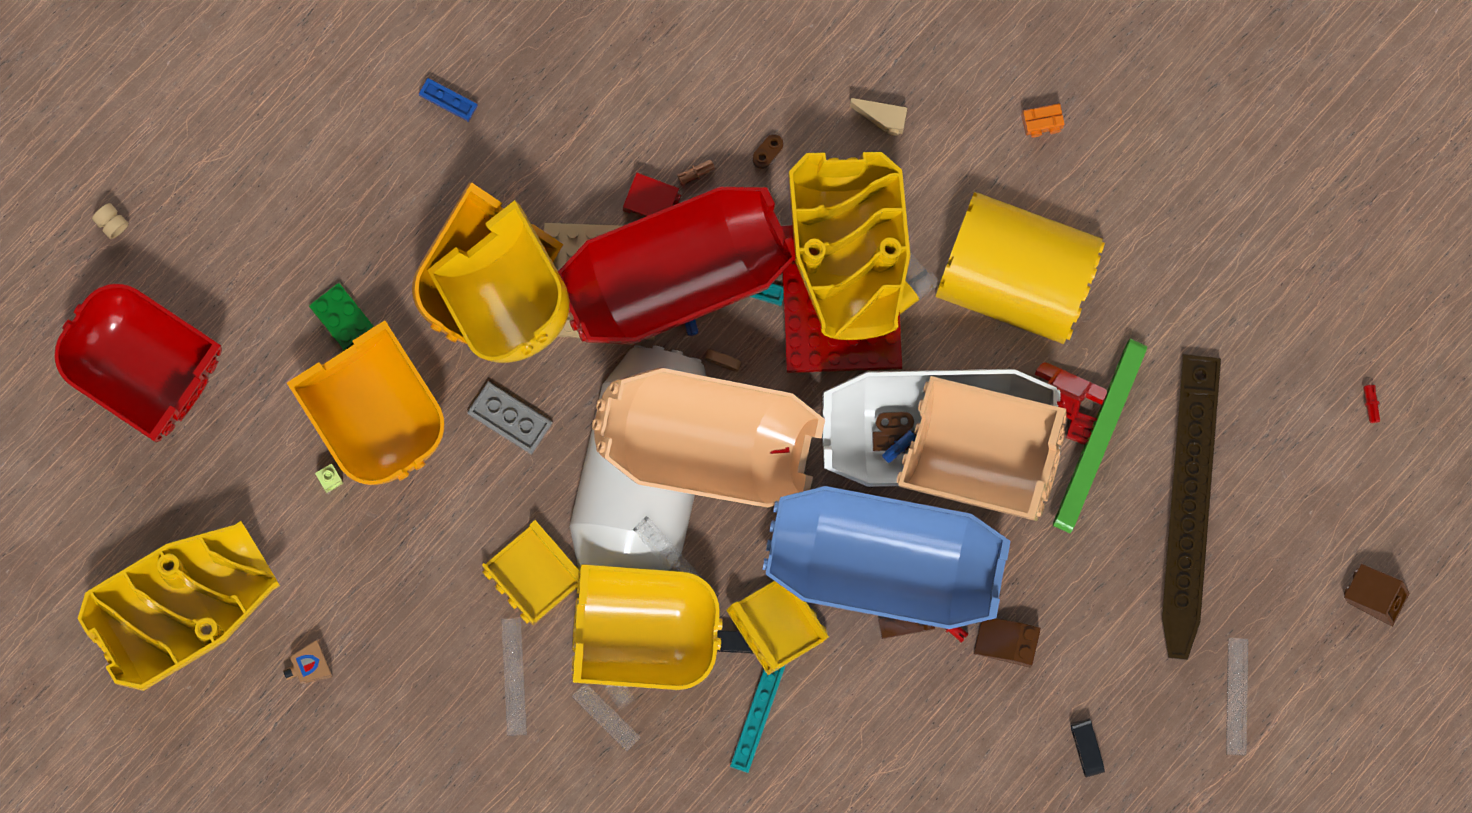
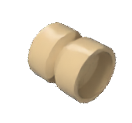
(112, 223)

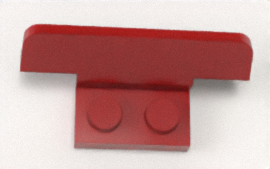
(1071, 387)

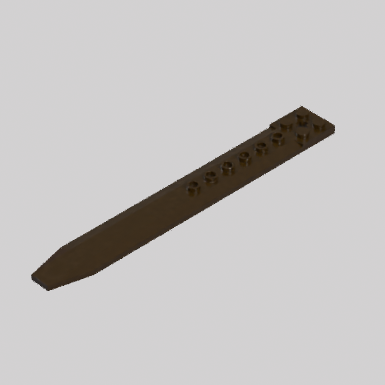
(1190, 504)

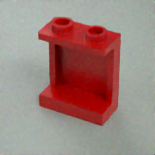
(650, 196)

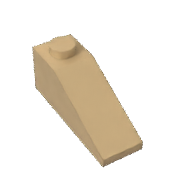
(885, 116)

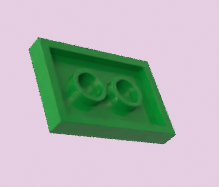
(341, 316)

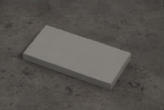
(509, 418)

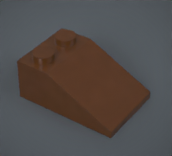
(1007, 641)

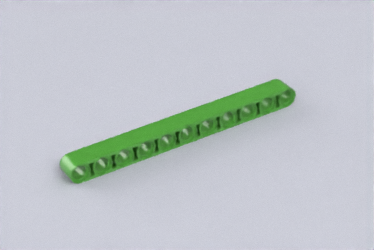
(1100, 436)

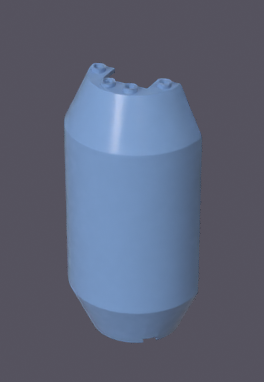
(886, 557)

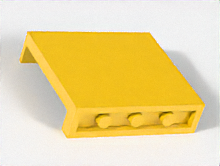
(532, 573)
(777, 626)

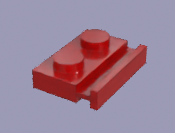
(1080, 428)

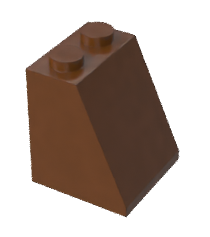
(1376, 594)

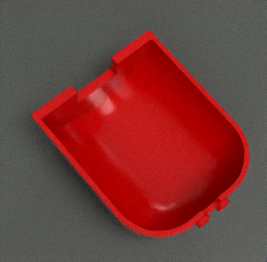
(135, 358)

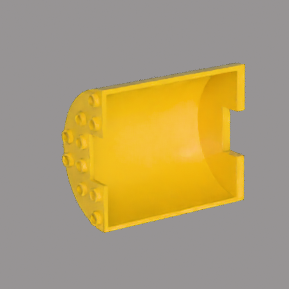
(1020, 268)

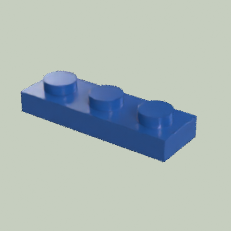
(448, 100)

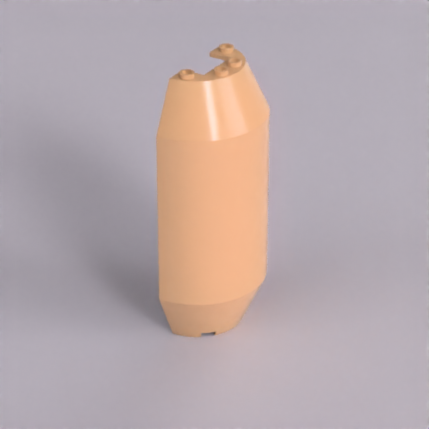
(706, 436)

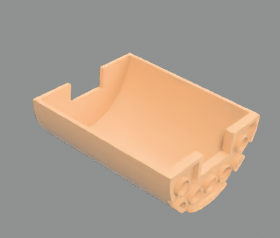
(984, 448)

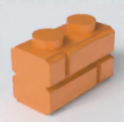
(1042, 120)

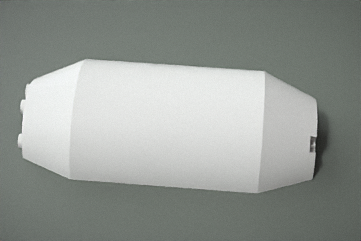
(854, 405)
(613, 504)

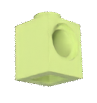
(329, 478)

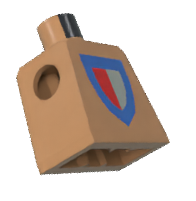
(308, 665)

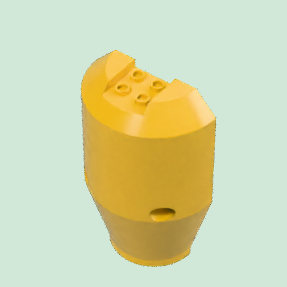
(851, 241)
(165, 618)

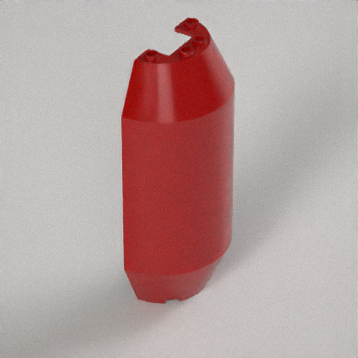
(676, 265)

